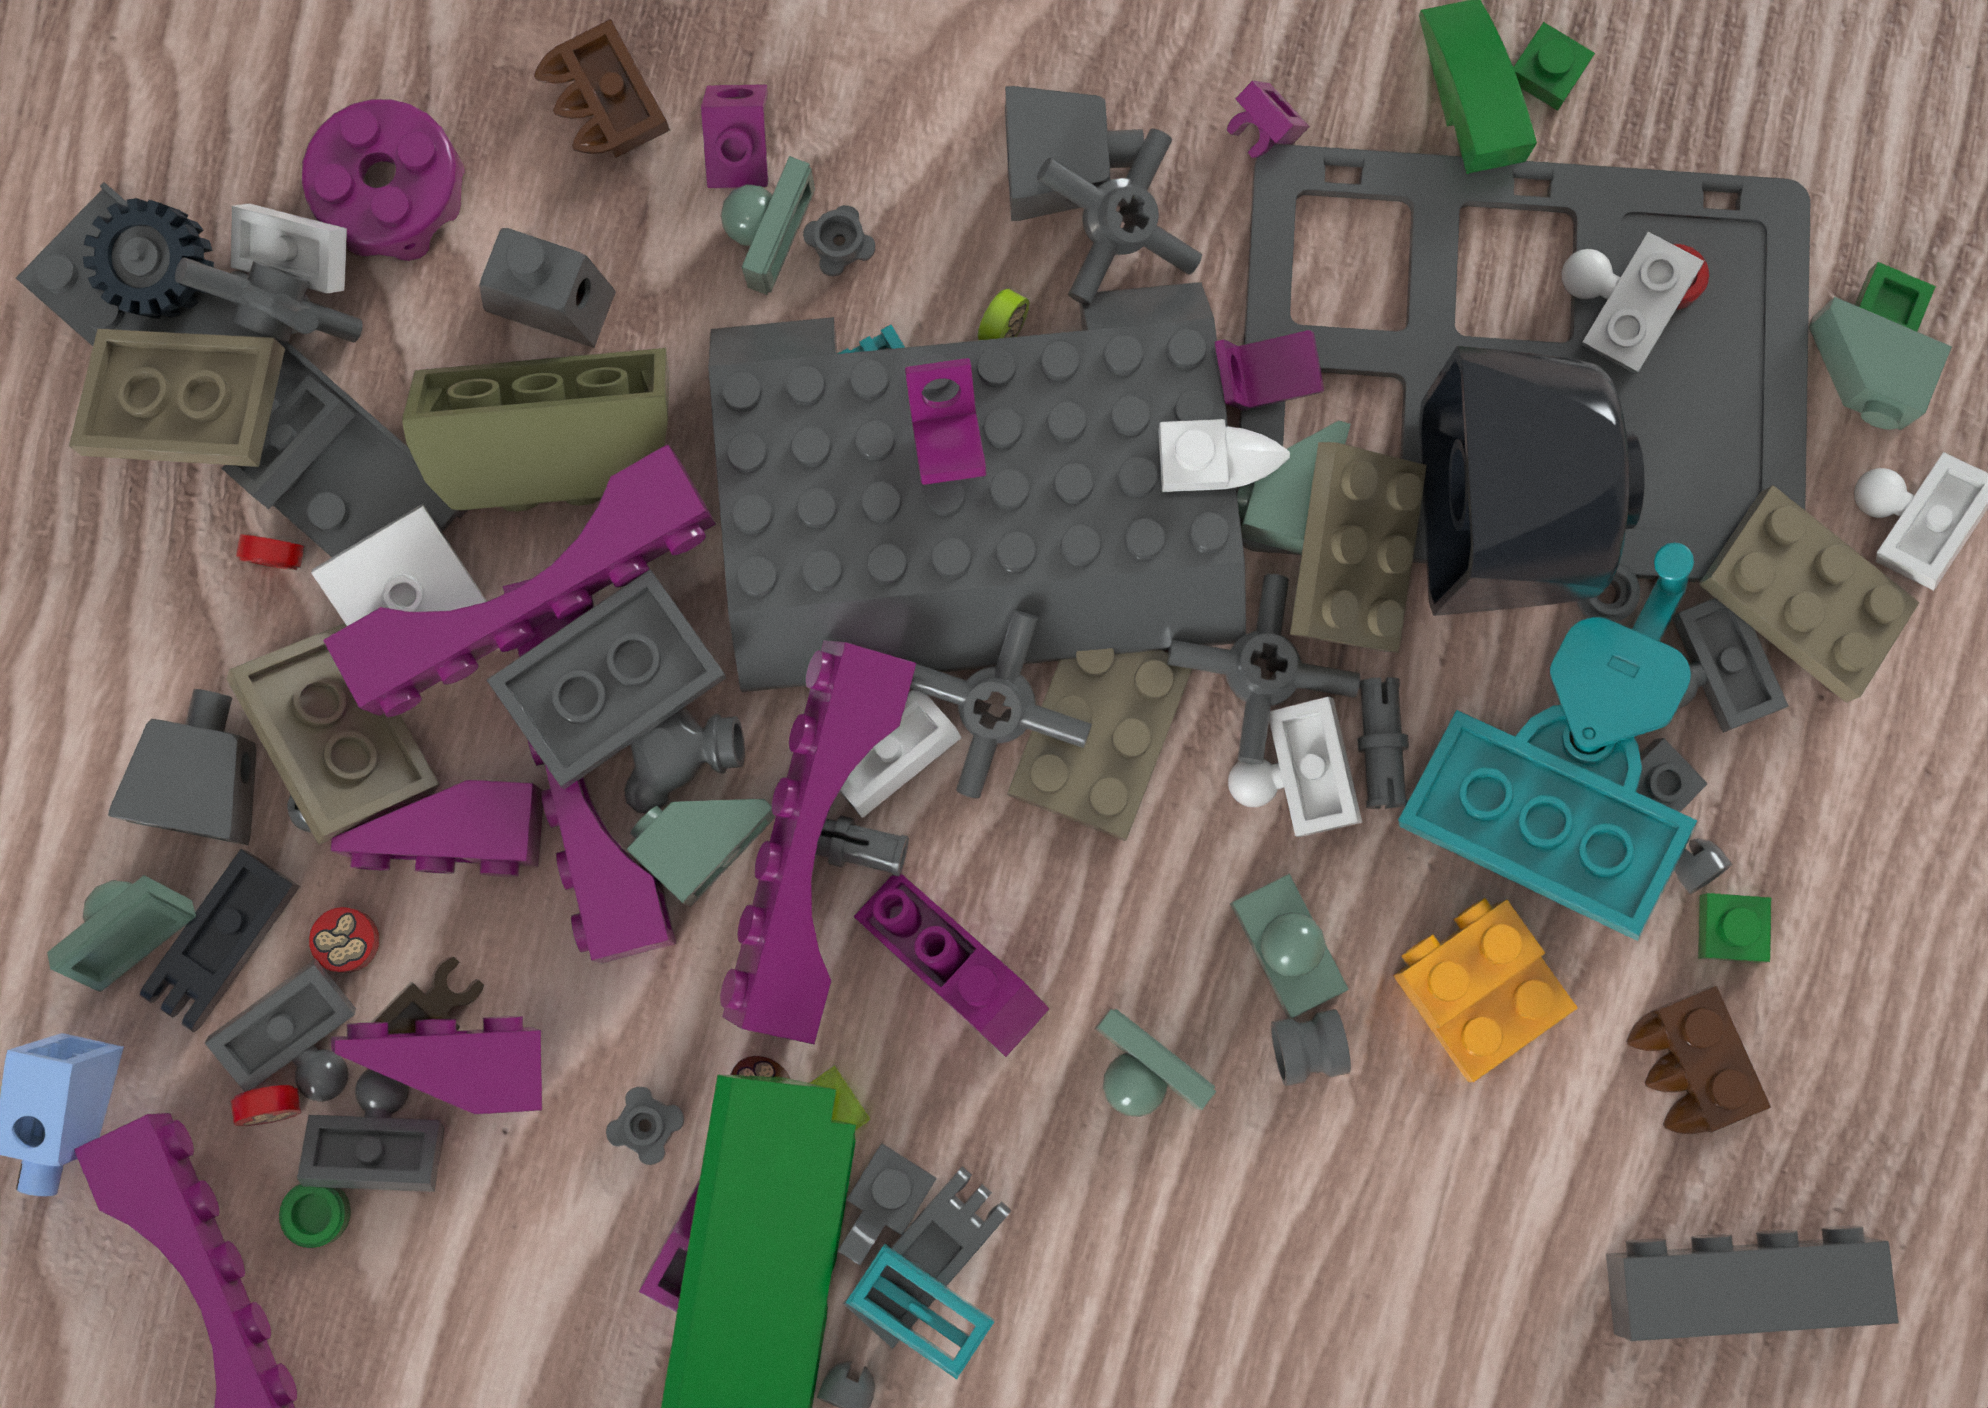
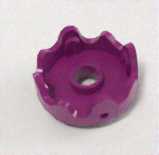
(409, 209)

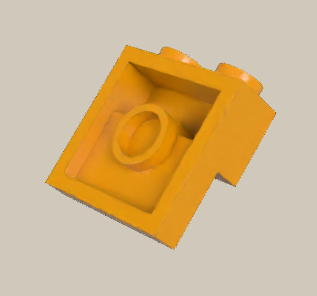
(1484, 987)

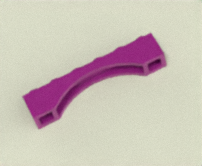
(639, 518)
(617, 899)
(779, 972)
(150, 1184)

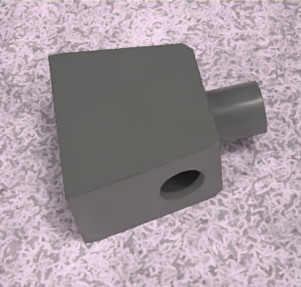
(1068, 130)
(539, 284)
(191, 775)

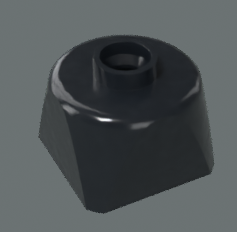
(1524, 481)

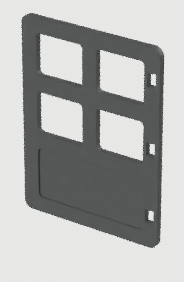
(1714, 400)

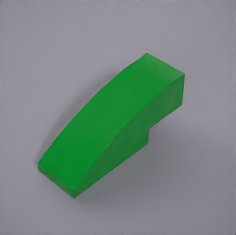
(1477, 86)

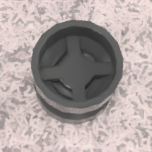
(1310, 1047)

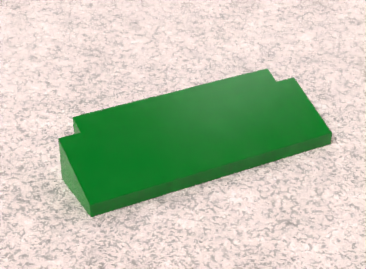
(761, 1247)

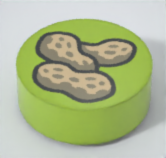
(1004, 316)

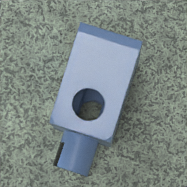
(53, 1103)

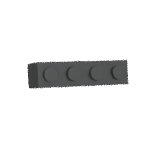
(1751, 1286)

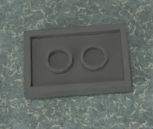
(606, 679)

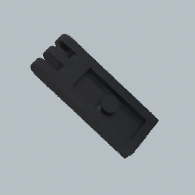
(220, 938)

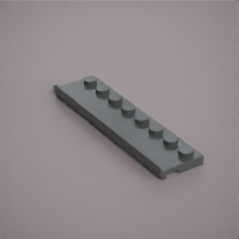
(354, 482)

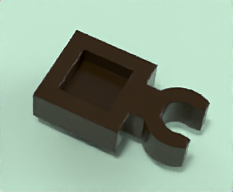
(416, 1005)

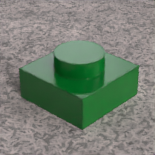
(1551, 65)
(1895, 296)
(1734, 928)

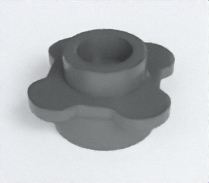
(844, 223)
(663, 1123)

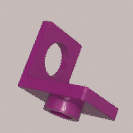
(735, 135)
(1269, 370)
(948, 430)

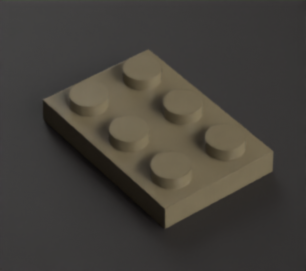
(177, 397)
(1358, 547)
(1809, 594)
(1130, 711)
(328, 751)

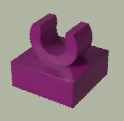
(1271, 115)

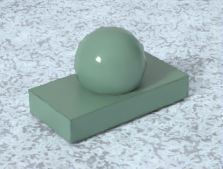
(768, 222)
(119, 930)
(1289, 946)
(1140, 1077)

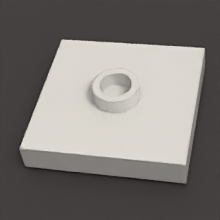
(398, 568)

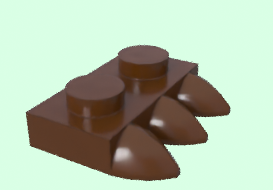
(603, 87)
(1702, 1060)

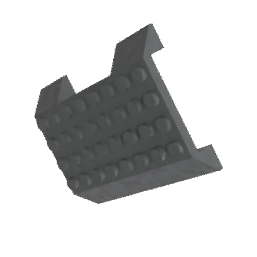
(1068, 524)

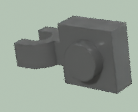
(889, 1196)

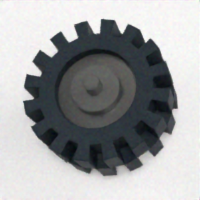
(140, 255)

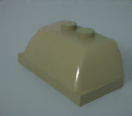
(535, 427)

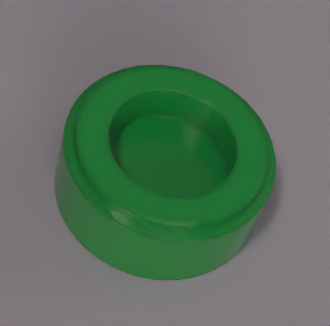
(314, 1215)

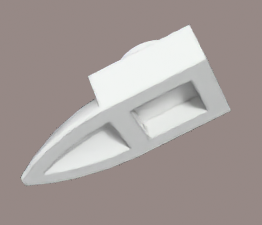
(1214, 456)

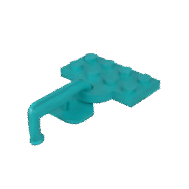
(1564, 814)

